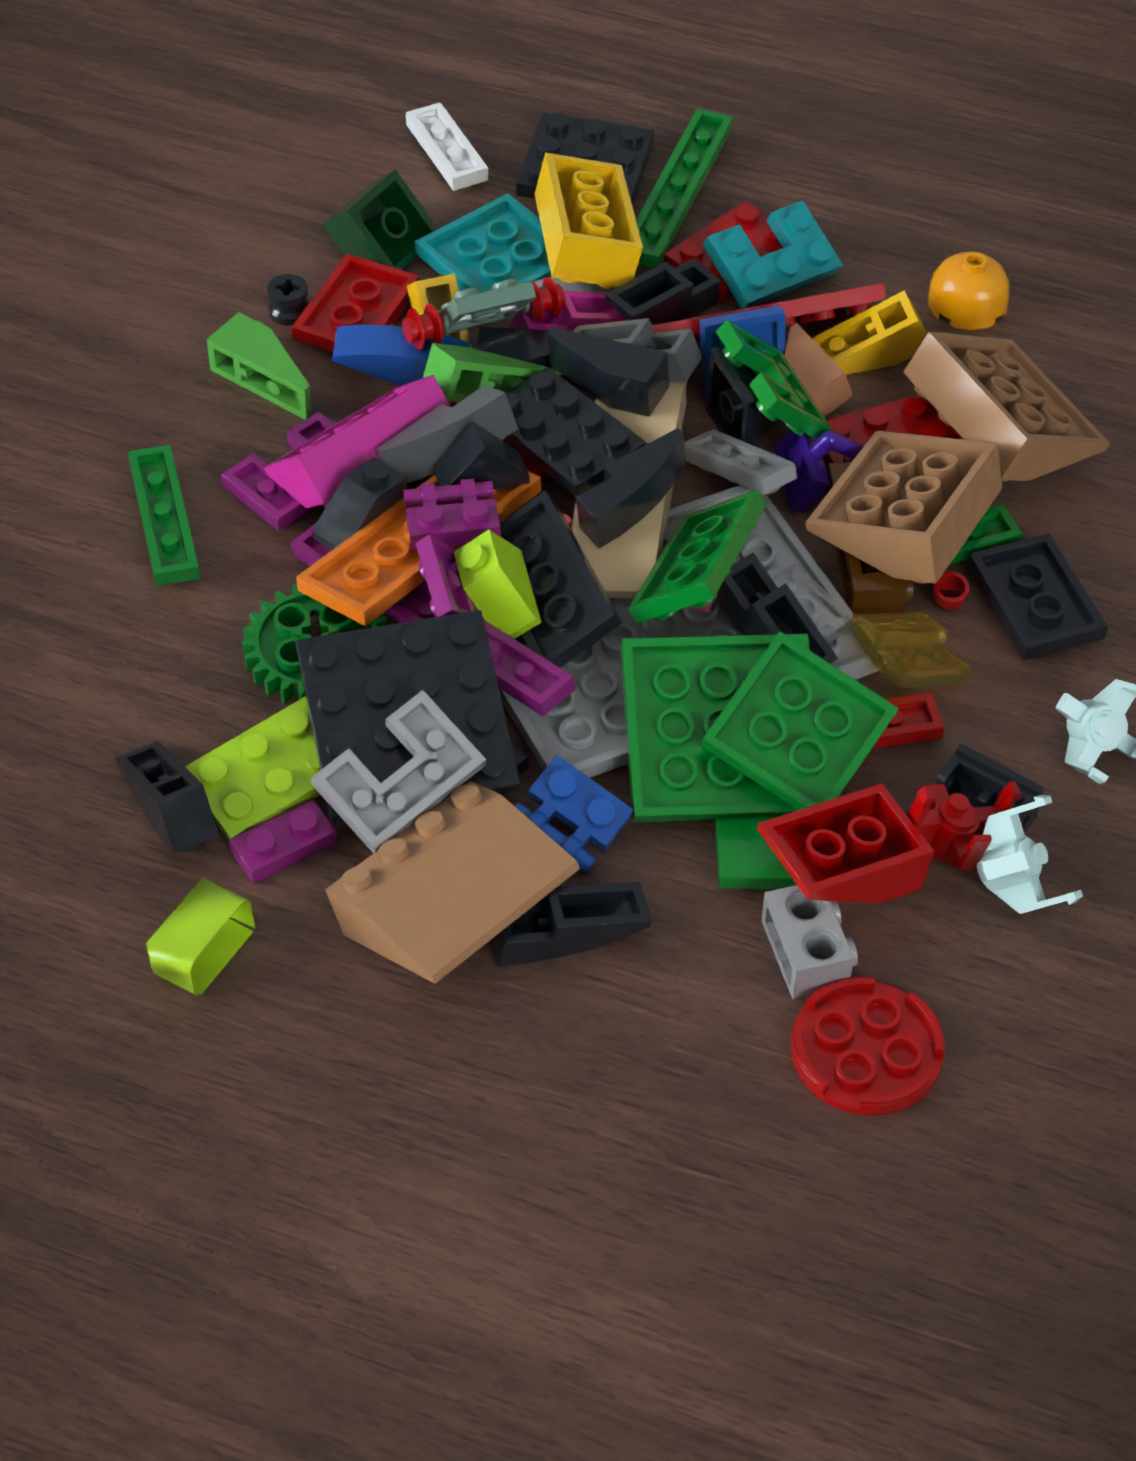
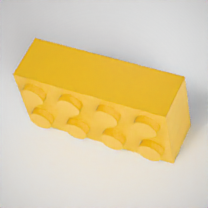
(587, 221)

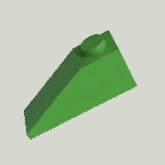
(257, 361)
(467, 369)

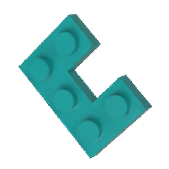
(800, 262)

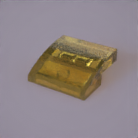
(909, 649)

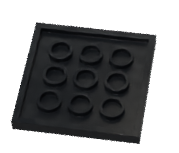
(371, 672)

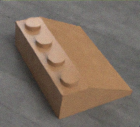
(1002, 397)
(909, 502)
(449, 882)

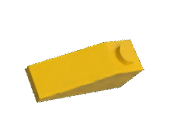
(875, 337)

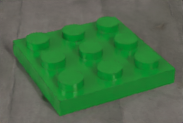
(799, 725)

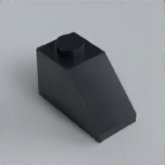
(358, 501)

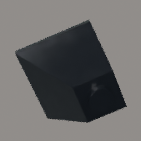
(732, 400)

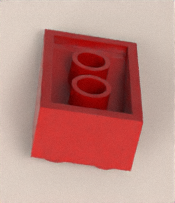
(851, 848)

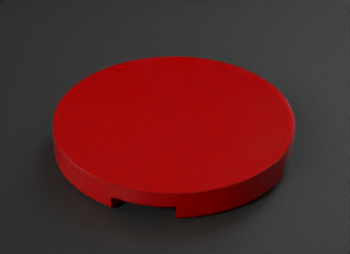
(867, 1046)

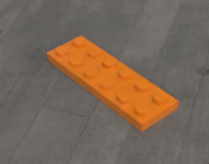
(377, 563)

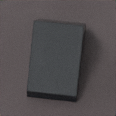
(481, 457)

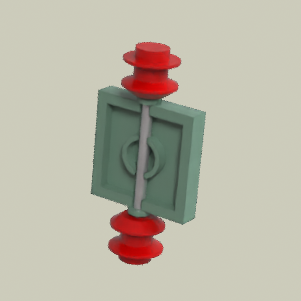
(477, 309)

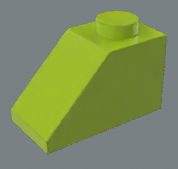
(498, 583)

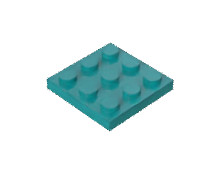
(488, 246)

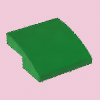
(745, 856)

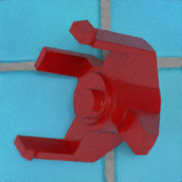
(954, 825)

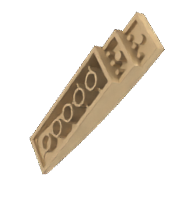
(630, 557)

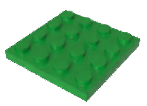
(671, 702)

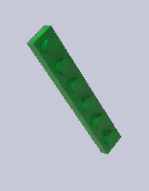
(680, 183)

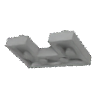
(385, 809)

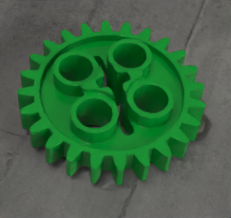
(273, 634)

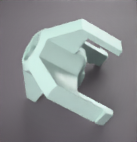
(1098, 727)
(1015, 862)

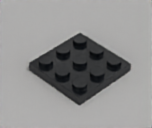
(587, 140)

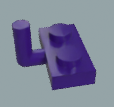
(810, 468)

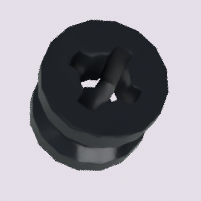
(287, 298)

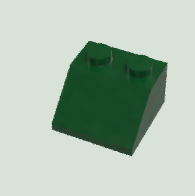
(381, 223)

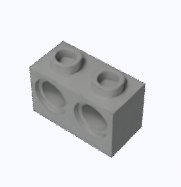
(801, 940)

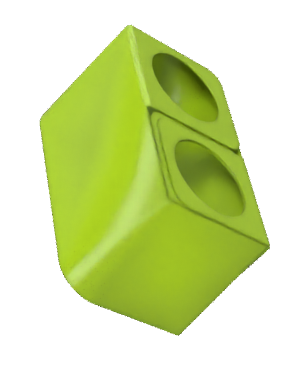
(200, 936)

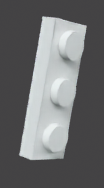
(447, 146)

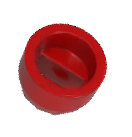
(948, 588)

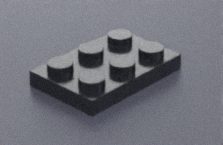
(1036, 596)

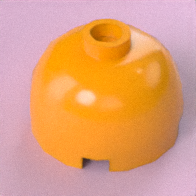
(969, 291)

